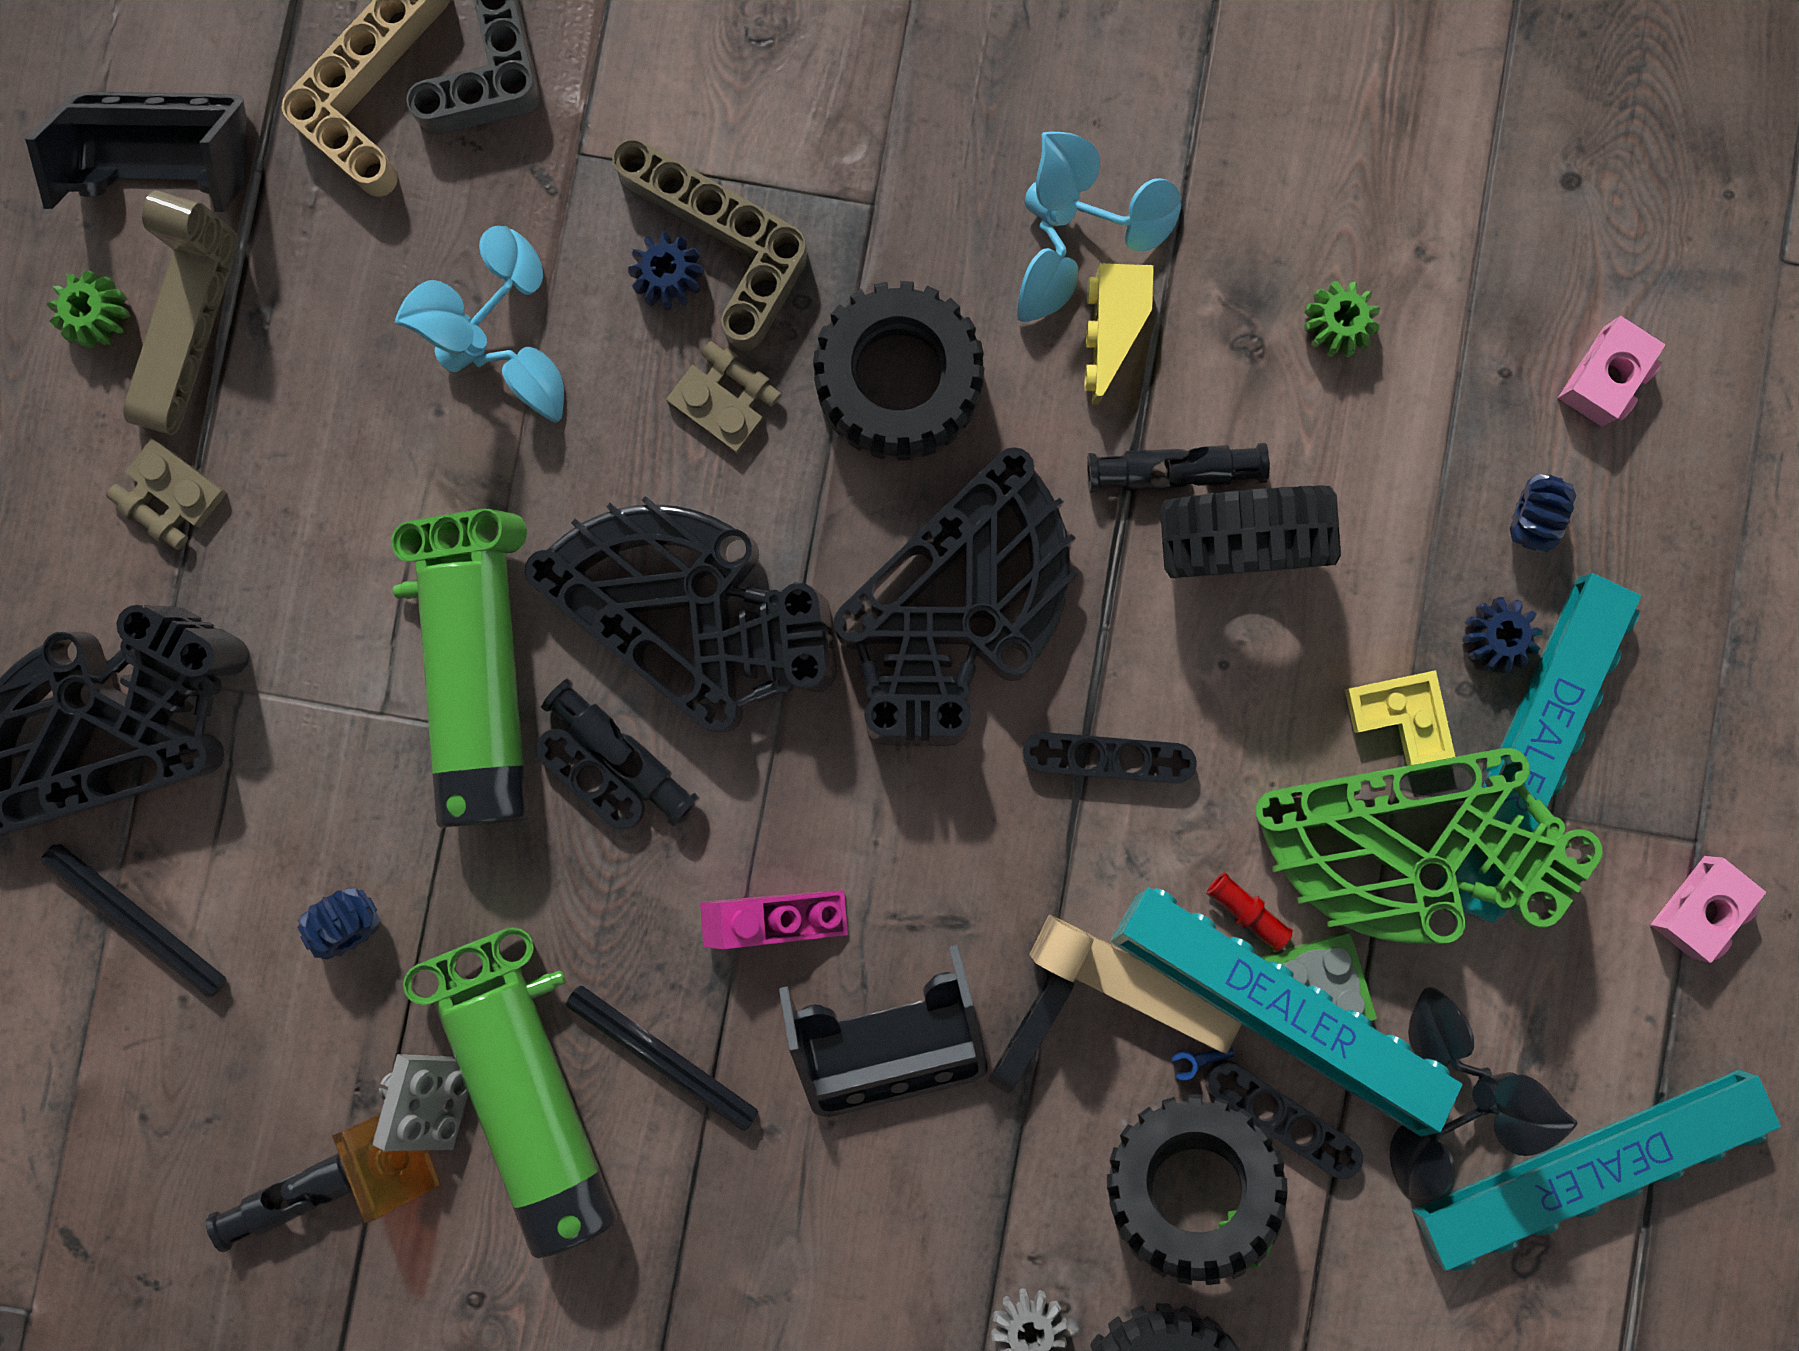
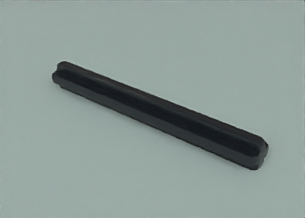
(133, 920)
(662, 1058)

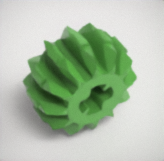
(1352, 305)
(72, 307)

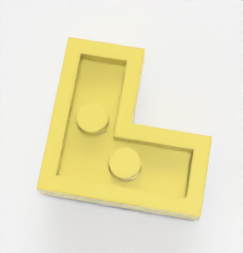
(1411, 703)

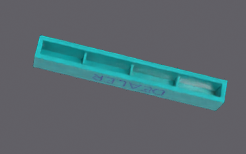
(1556, 707)
(1287, 1012)
(1596, 1170)

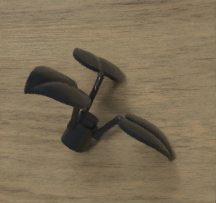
(1526, 1112)

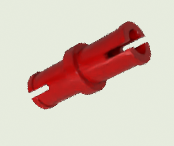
(1249, 912)

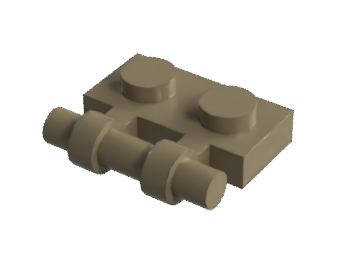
(715, 408)
(174, 483)

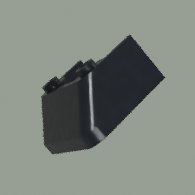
(141, 137)
(888, 1051)

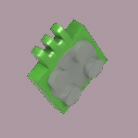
(1333, 967)

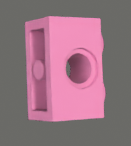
(1590, 386)
(1684, 915)

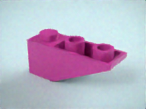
(773, 919)

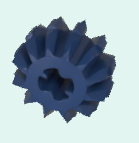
(669, 284)
(1542, 512)
(1498, 651)
(338, 923)

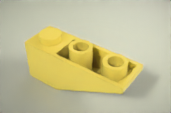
(1121, 308)

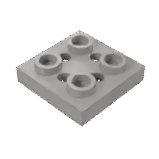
(415, 1101)

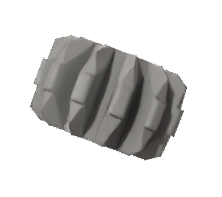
(1045, 1320)

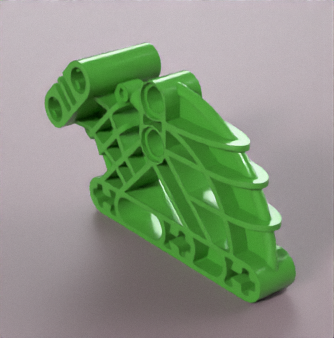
(1524, 860)

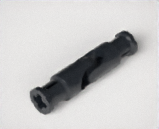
(1197, 466)
(600, 734)
(263, 1210)

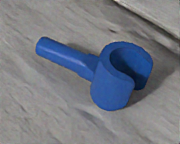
(1199, 1060)

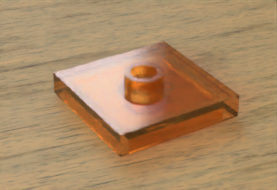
(380, 1177)

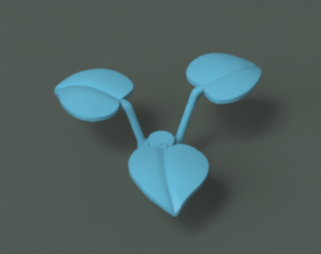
(1065, 169)
(439, 317)

